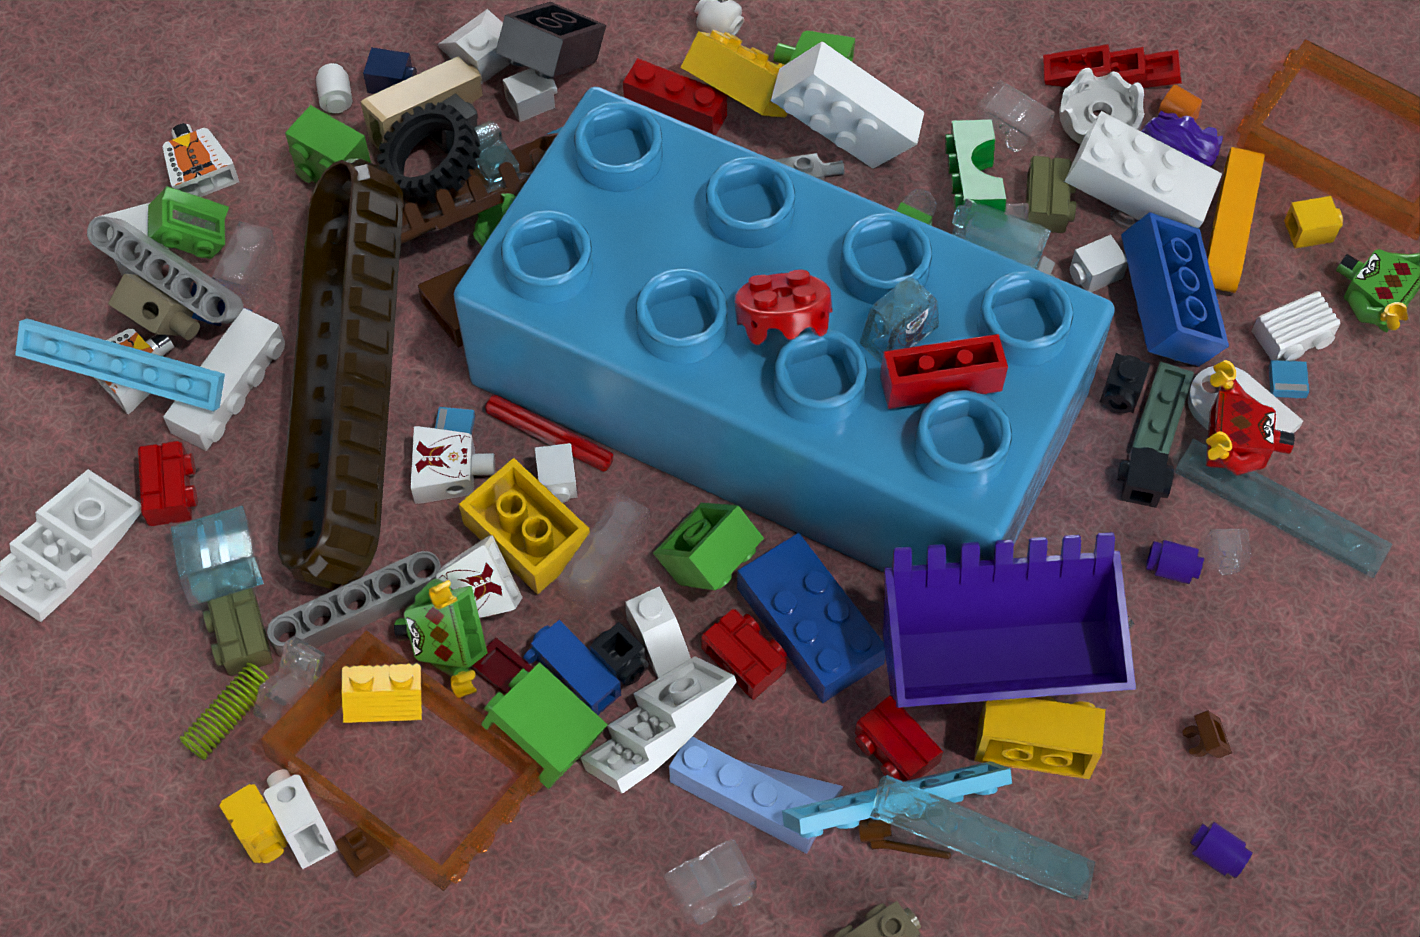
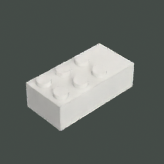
(847, 105)
(1141, 174)

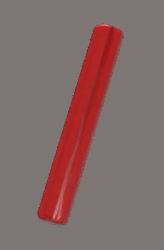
(548, 432)

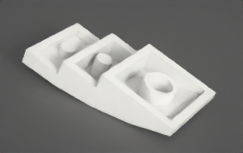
(65, 544)
(663, 722)

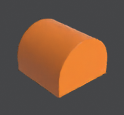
(1181, 103)

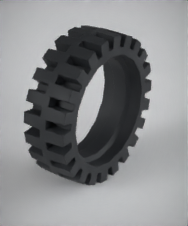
(411, 132)

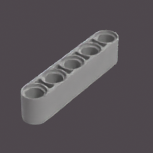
(150, 265)
(336, 603)

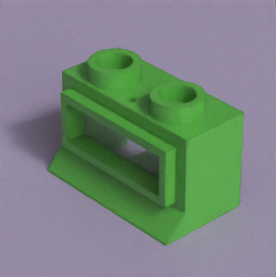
(187, 222)

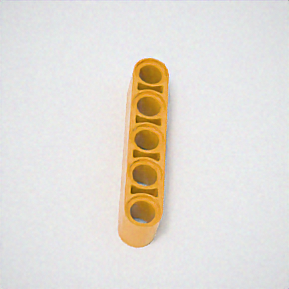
(1234, 217)

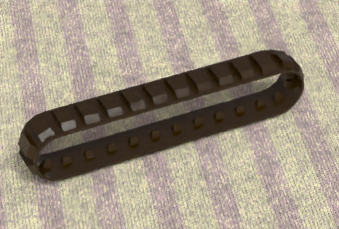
(341, 376)

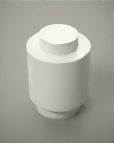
(333, 88)

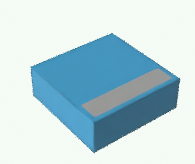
(1288, 379)
(455, 419)

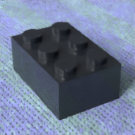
(550, 39)

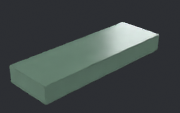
(1163, 408)

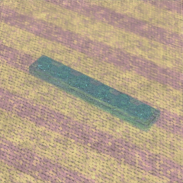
(1288, 511)
(983, 838)

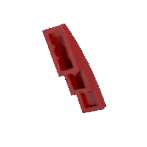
(1131, 64)

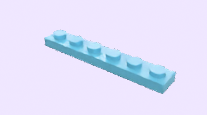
(120, 364)
(848, 810)

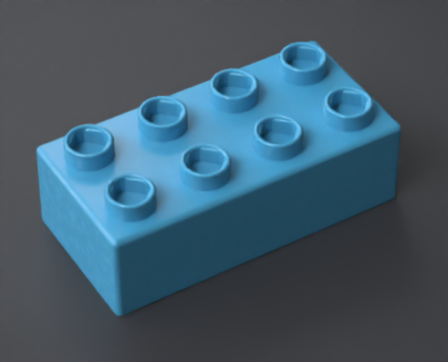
(619, 320)

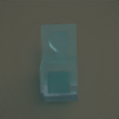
(493, 151)

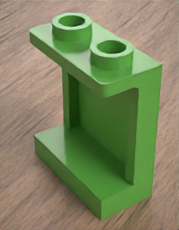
(545, 721)

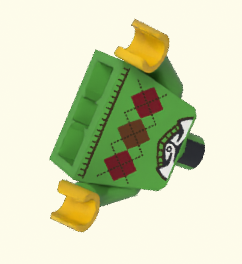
(1381, 287)
(445, 632)

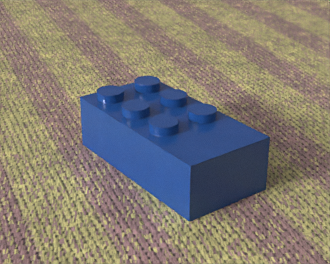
(1174, 290)
(811, 617)

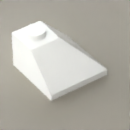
(477, 45)

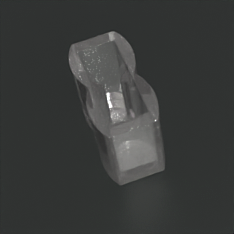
(710, 882)

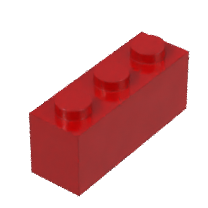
(676, 96)
(930, 370)

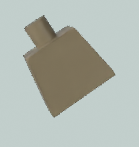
(153, 308)

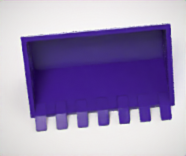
(1006, 623)

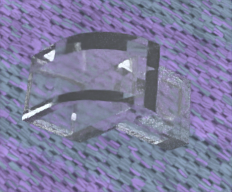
(297, 673)

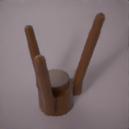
(876, 830)

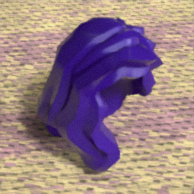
(1185, 136)

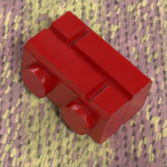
(166, 483)
(744, 652)
(897, 742)

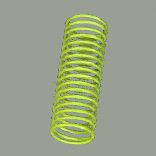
(204, 755)

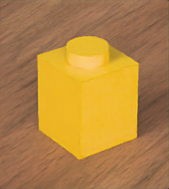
(1313, 222)

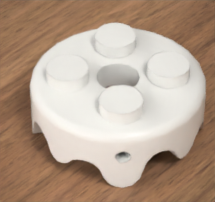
(1103, 93)

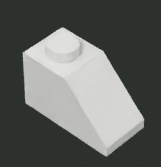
(657, 631)

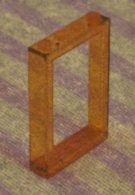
(1317, 169)
(325, 699)

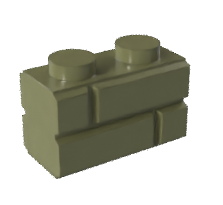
(1049, 193)
(238, 631)

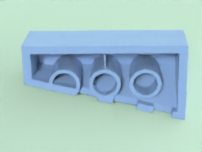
(748, 789)

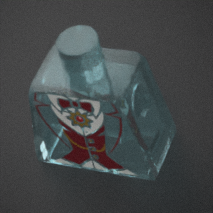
(904, 315)

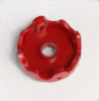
(784, 303)

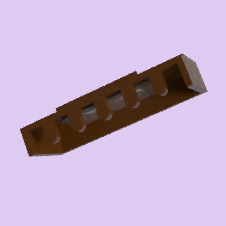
(475, 193)

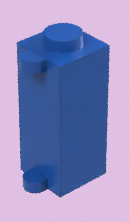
(574, 666)

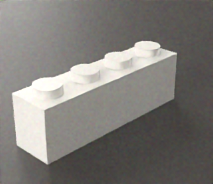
(243, 358)

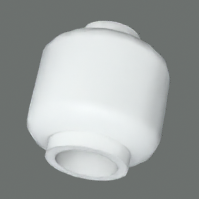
(719, 16)

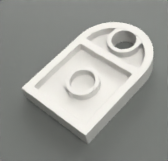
(1202, 401)

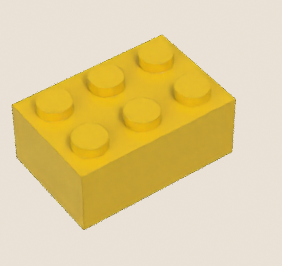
(735, 70)
(527, 523)
(1041, 735)

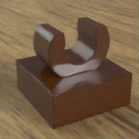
(1212, 736)
(361, 851)

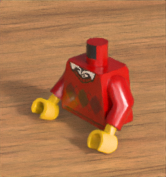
(1241, 427)

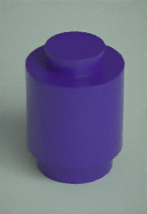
(1174, 561)
(1220, 849)

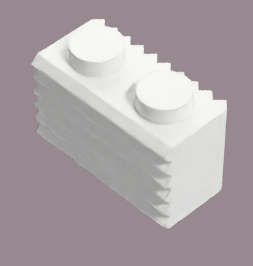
(1296, 328)

